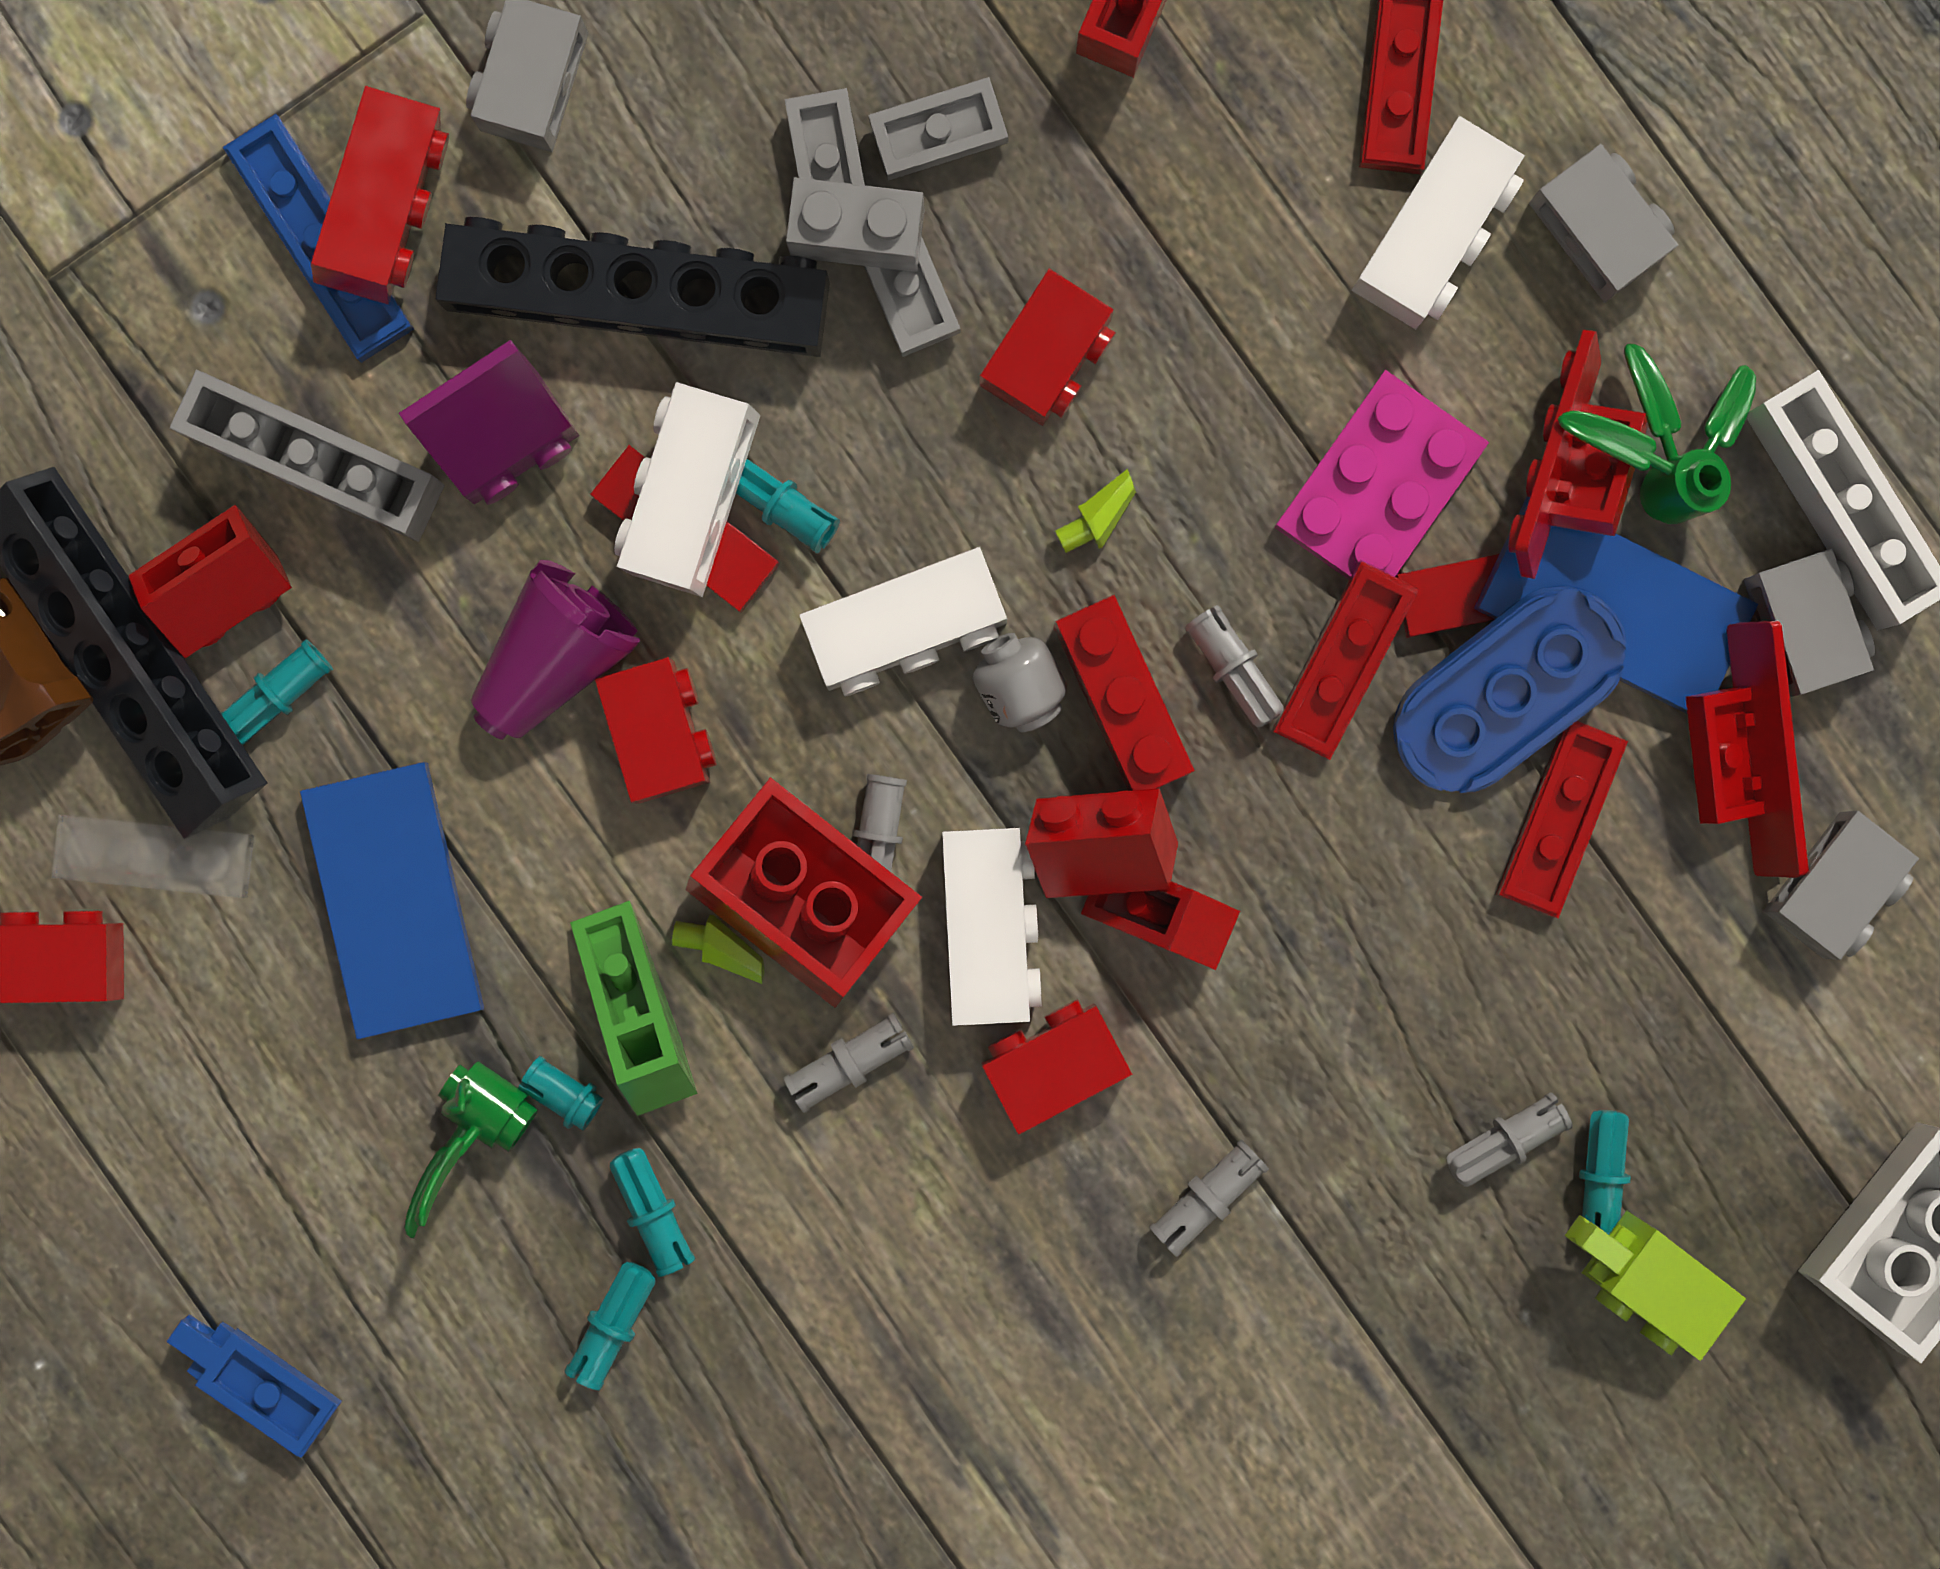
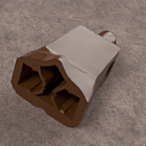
(35, 685)

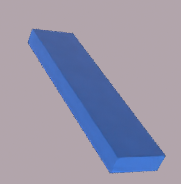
(296, 209)

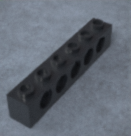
(474, 250)
(121, 655)

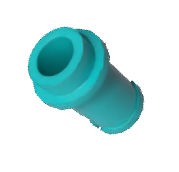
(561, 1094)

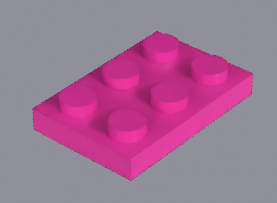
(1382, 480)

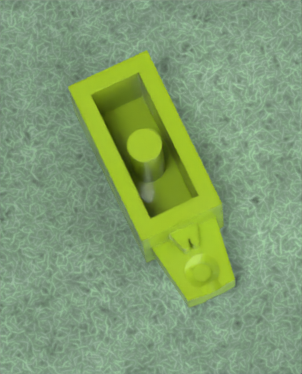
(1657, 1282)

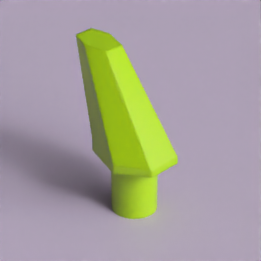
(1098, 514)
(720, 947)

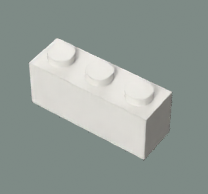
(1441, 225)
(686, 488)
(905, 622)
(989, 927)

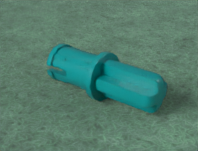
(787, 507)
(276, 691)
(1605, 1168)
(651, 1212)
(611, 1326)

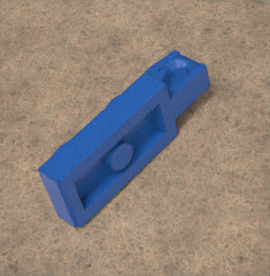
(255, 1383)

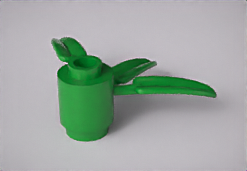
(1685, 483)
(483, 1109)

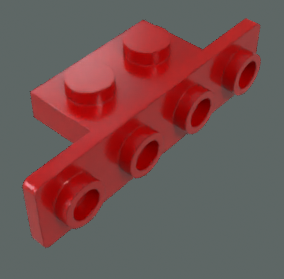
(1574, 481)
(1749, 753)

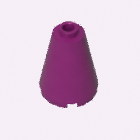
(549, 651)

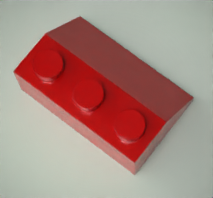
(802, 892)

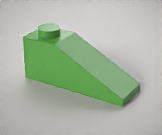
(632, 1010)

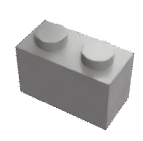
(527, 72)
(1604, 221)
(855, 224)
(1816, 618)
(1848, 881)

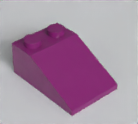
(491, 425)

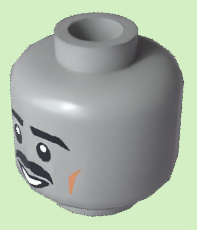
(1020, 682)

